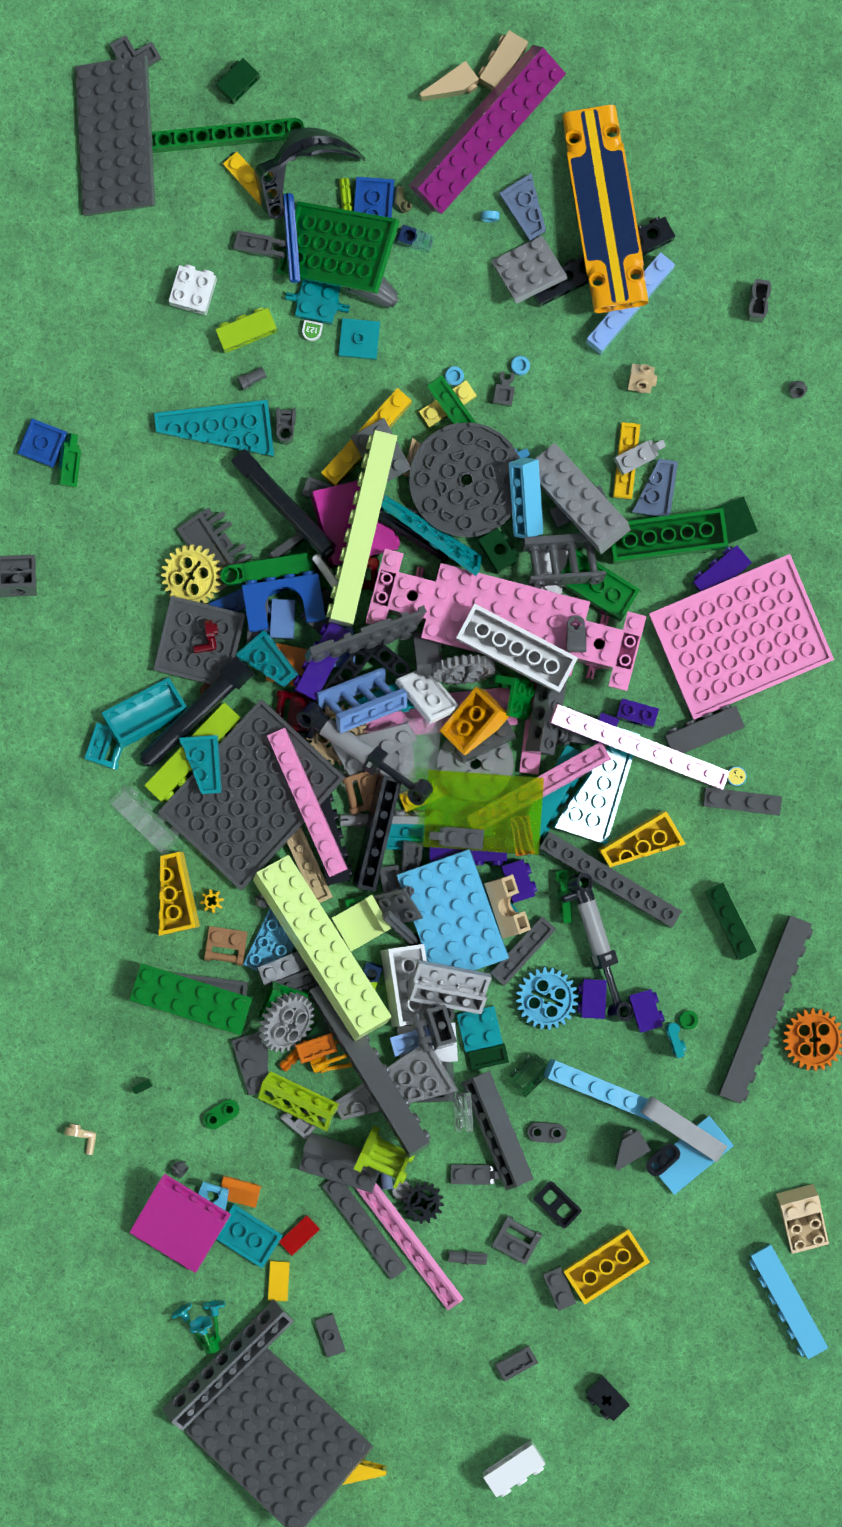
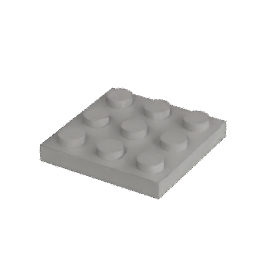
(529, 269)

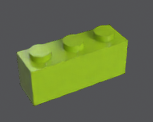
(246, 329)

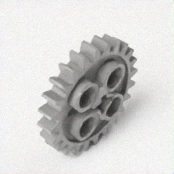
(463, 669)
(286, 1022)

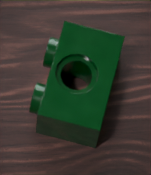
(494, 539)

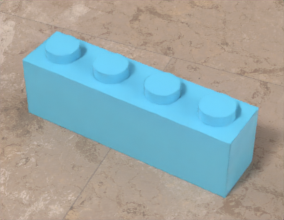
(526, 497)

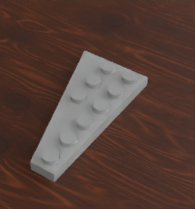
(418, 1076)

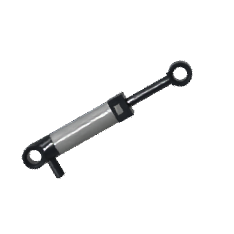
(372, 759)
(602, 954)

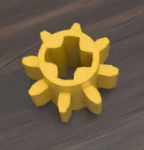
(218, 900)

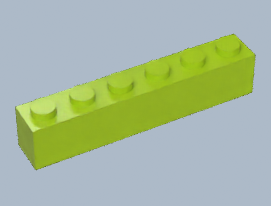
(177, 768)

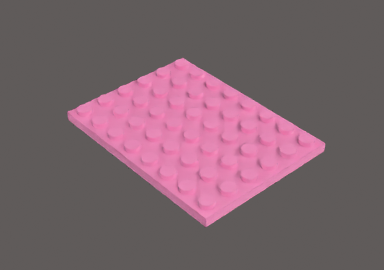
(741, 636)

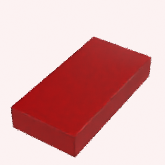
(299, 1235)

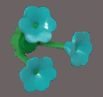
(201, 1324)

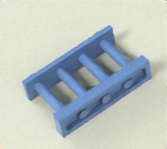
(365, 712)

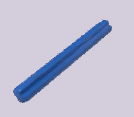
(291, 238)

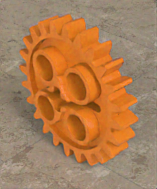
(796, 1040)

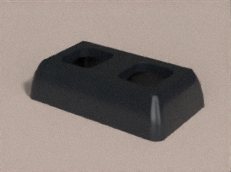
(552, 1209)

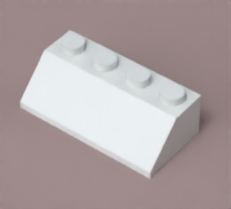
(397, 967)

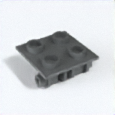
(399, 903)

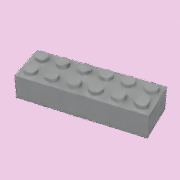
(580, 499)

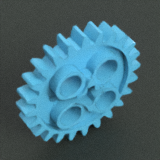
(539, 1014)

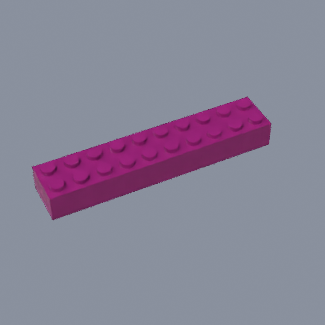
(487, 129)

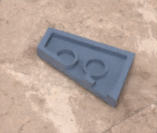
(524, 206)
(659, 490)

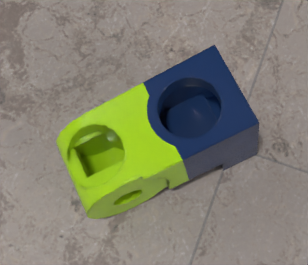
(373, 972)

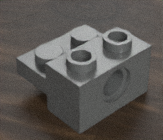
(18, 576)

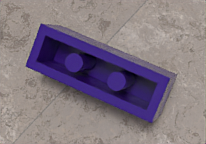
(726, 568)

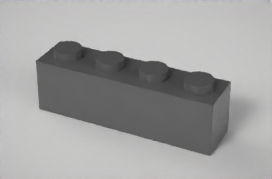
(705, 731)

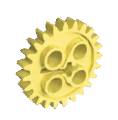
(178, 566)

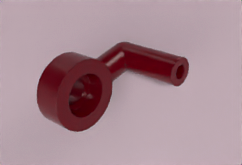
(211, 630)

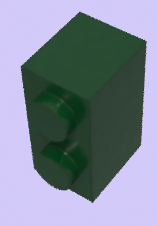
(237, 80)

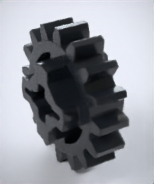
(432, 1199)

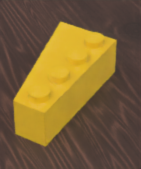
(645, 839)
(176, 896)

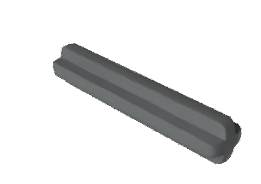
(400, 928)

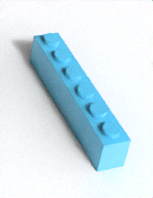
(595, 1087)
(788, 1301)

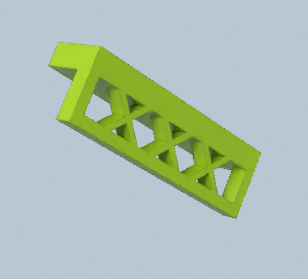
(298, 1097)

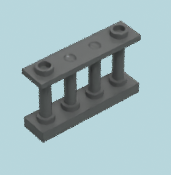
(559, 542)

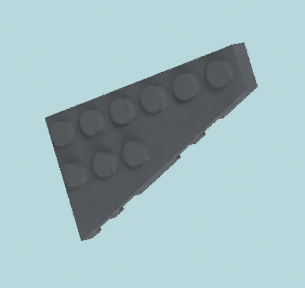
(369, 637)

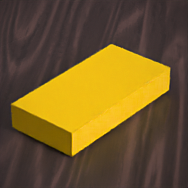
(278, 1280)

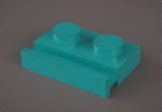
(402, 832)

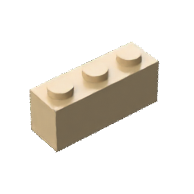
(503, 59)

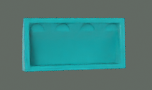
(144, 713)

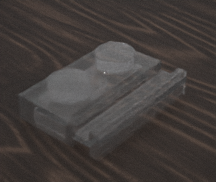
(463, 1112)

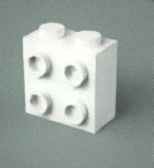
(193, 289)

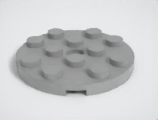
(493, 762)

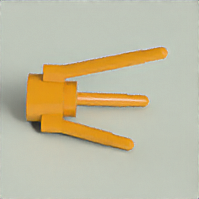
(322, 1063)

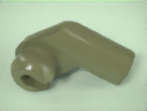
(399, 200)

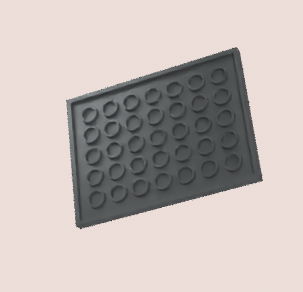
(256, 807)
(280, 1440)

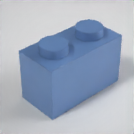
(282, 619)

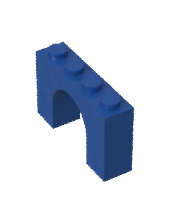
(305, 586)

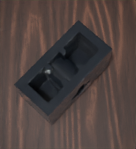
(603, 1387)

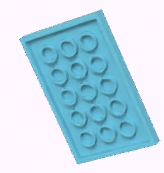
(456, 913)

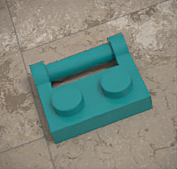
(100, 745)
(677, 1045)

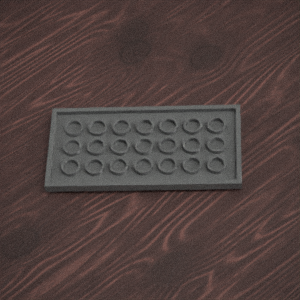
(115, 135)

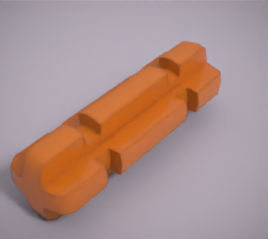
(291, 1059)

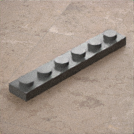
(365, 1228)

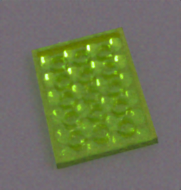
(500, 804)

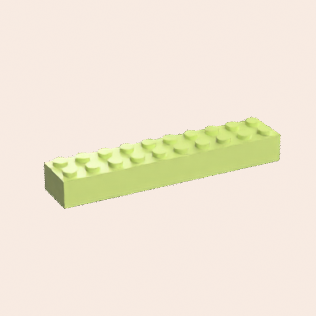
(362, 530)
(321, 948)

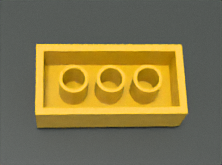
(606, 1266)

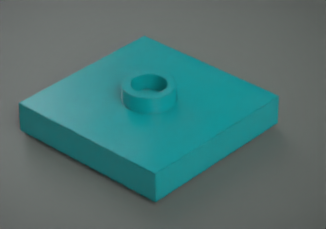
(359, 339)

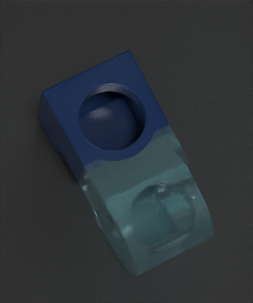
(415, 239)

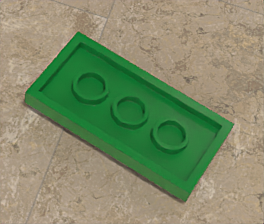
(610, 596)

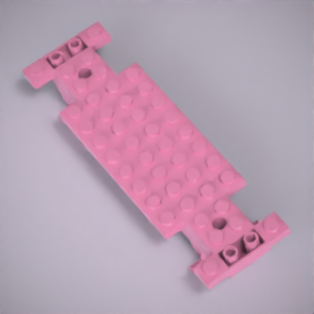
(530, 608)

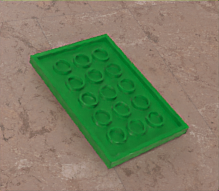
(341, 246)

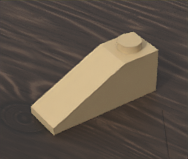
(455, 83)

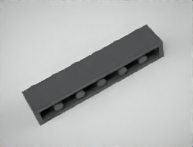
(498, 1131)

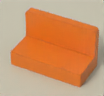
(241, 1191)

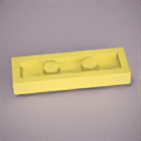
(434, 412)

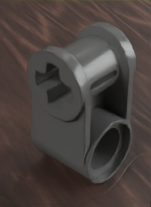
(285, 422)
(576, 638)

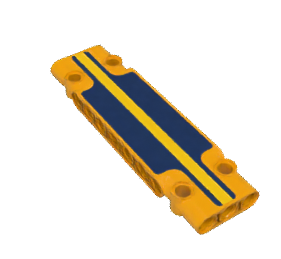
(605, 209)

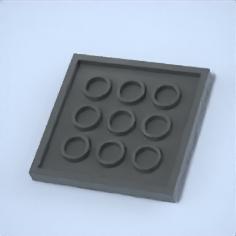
(186, 628)

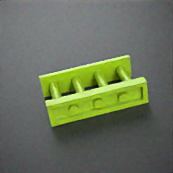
(383, 1157)

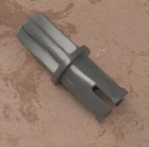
(468, 1257)

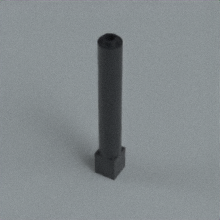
(283, 503)
(233, 676)

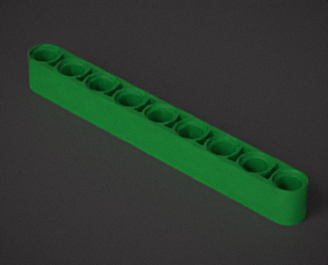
(229, 130)

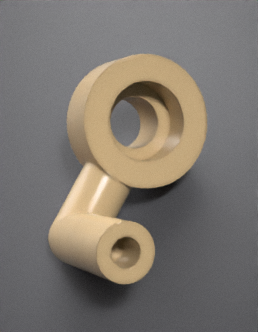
(75, 1130)

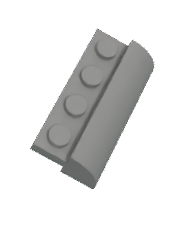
(448, 986)

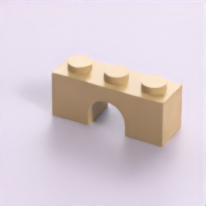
(508, 920)

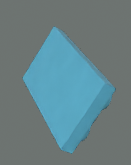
(269, 943)
(691, 1160)

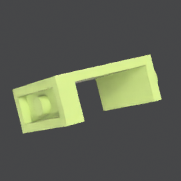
(360, 923)

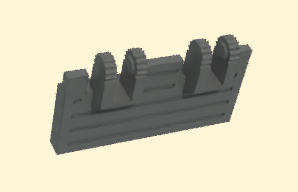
(202, 532)

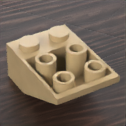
(802, 1218)

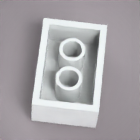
(514, 1469)

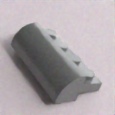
(336, 1162)

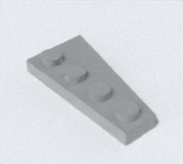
(388, 739)

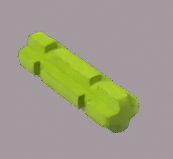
(345, 193)

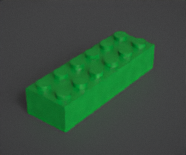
(672, 536)
(191, 999)

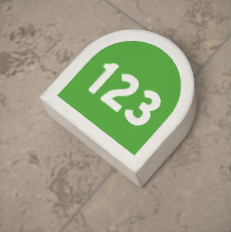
(312, 330)

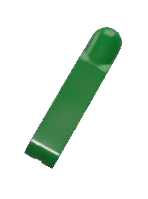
(262, 569)

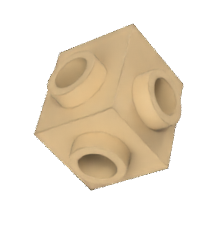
(642, 378)

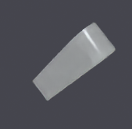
(683, 1129)

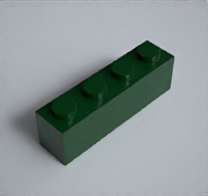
(730, 921)

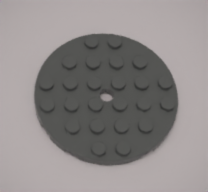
(438, 472)

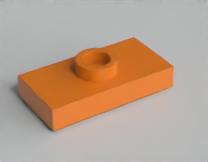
(316, 1048)

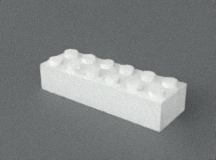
(516, 648)

